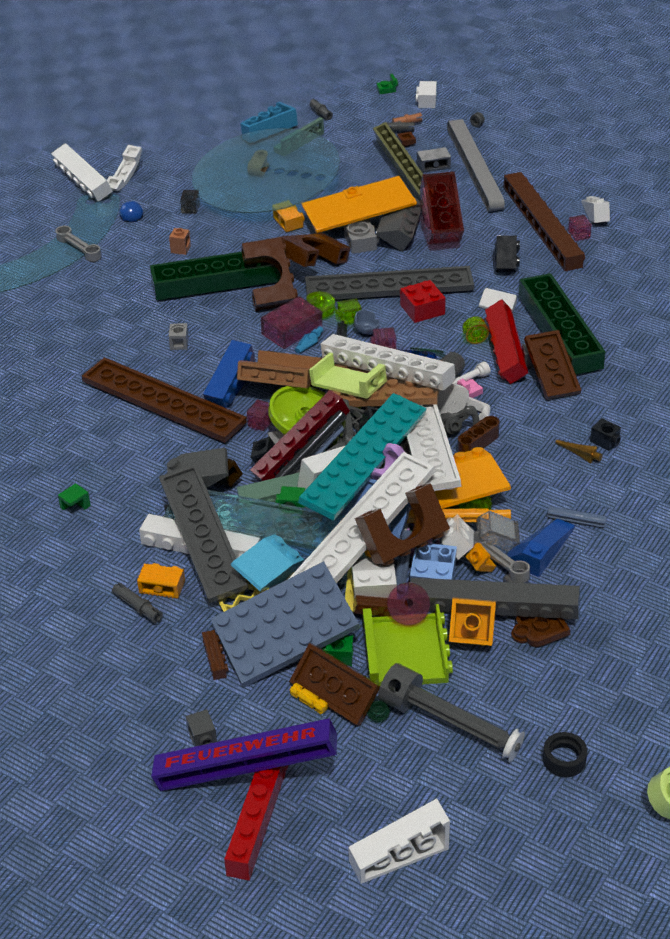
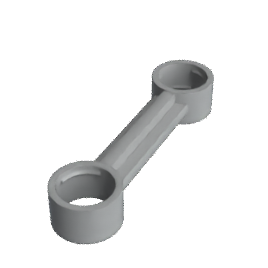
(92, 251)
(508, 563)

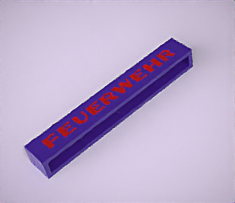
(245, 754)

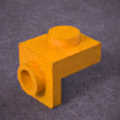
(480, 558)

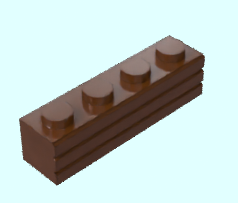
(377, 604)
(213, 652)

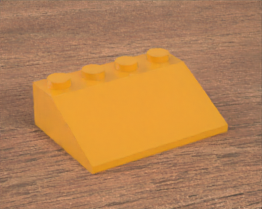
(478, 476)

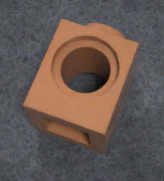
(180, 241)

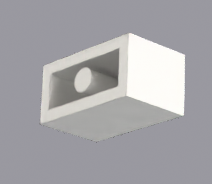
(426, 94)

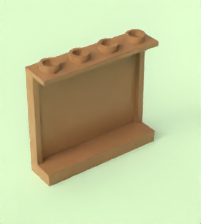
(278, 369)

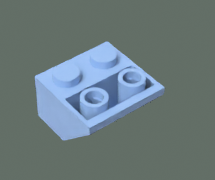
(434, 562)

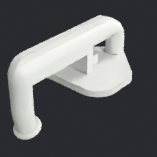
(455, 399)

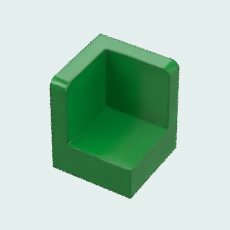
(74, 495)

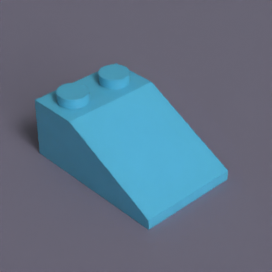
(268, 562)

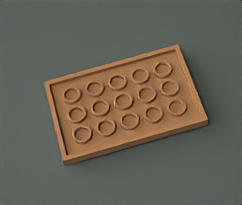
(414, 392)

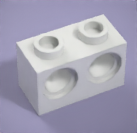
(459, 535)

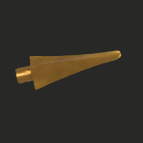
(586, 452)

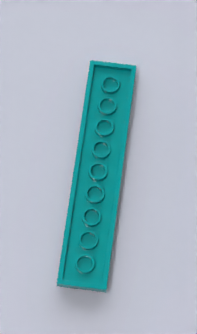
(362, 454)

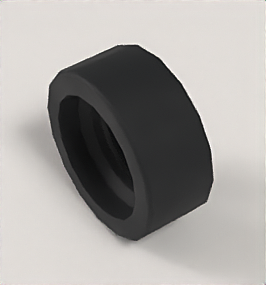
(564, 768)

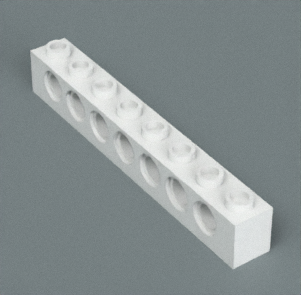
(398, 363)

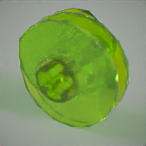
(323, 301)

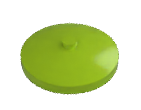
(291, 404)

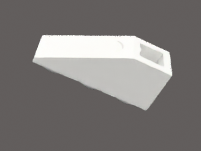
(596, 209)

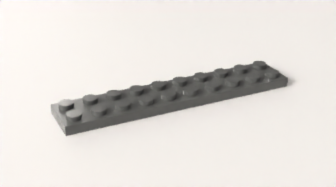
(389, 282)

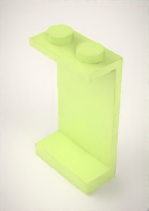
(347, 381)

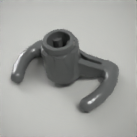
(453, 421)

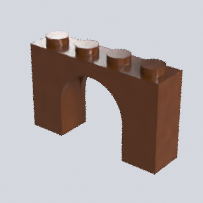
(307, 247)
(271, 252)
(429, 524)

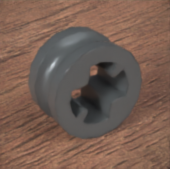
(477, 119)

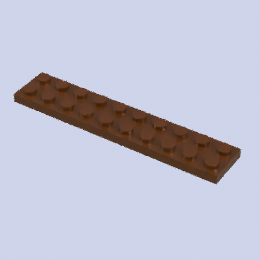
(165, 399)

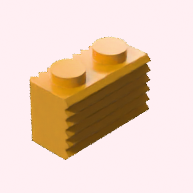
(289, 218)
(161, 580)

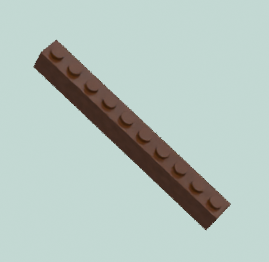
(544, 222)

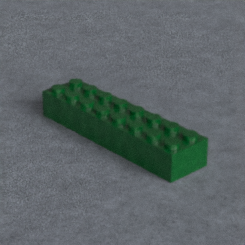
(209, 275)
(553, 312)

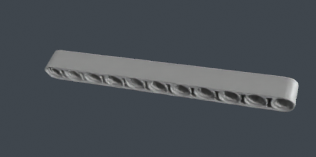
(475, 165)

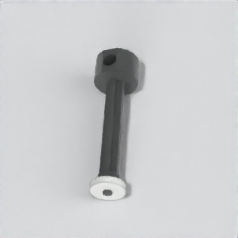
(403, 689)

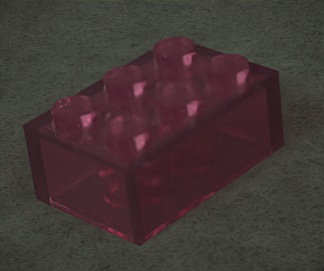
(290, 322)

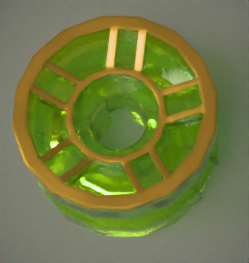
(475, 330)

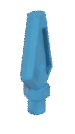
(308, 340)

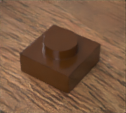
(406, 138)

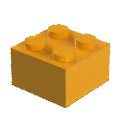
(472, 621)

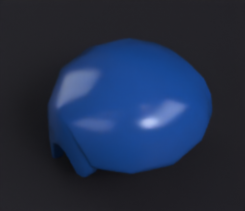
(131, 211)

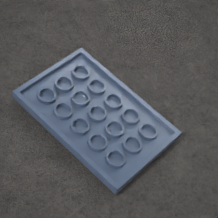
(282, 621)

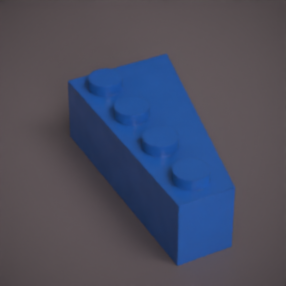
(224, 383)

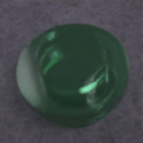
(378, 711)

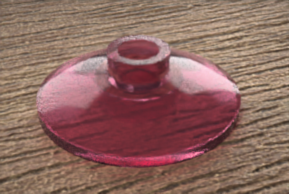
(408, 614)

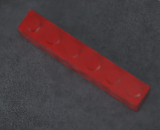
(506, 342)
(253, 822)

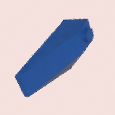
(542, 546)

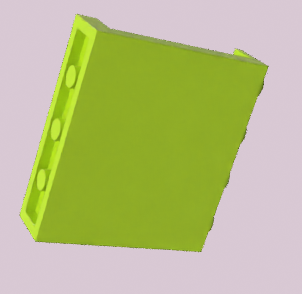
(414, 646)

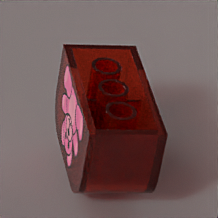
(441, 208)

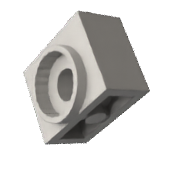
(361, 236)

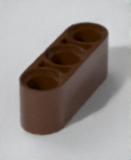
(479, 435)

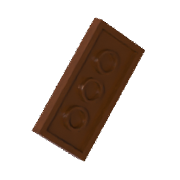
(552, 365)
(335, 683)

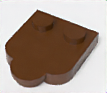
(539, 630)

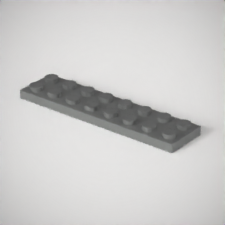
(202, 533)

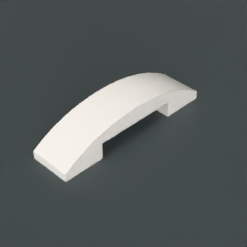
(126, 169)

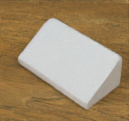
(492, 296)

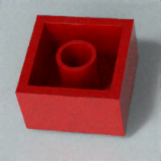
(422, 301)

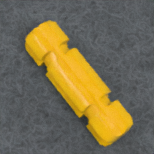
(308, 698)

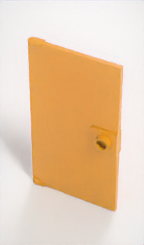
(358, 204)

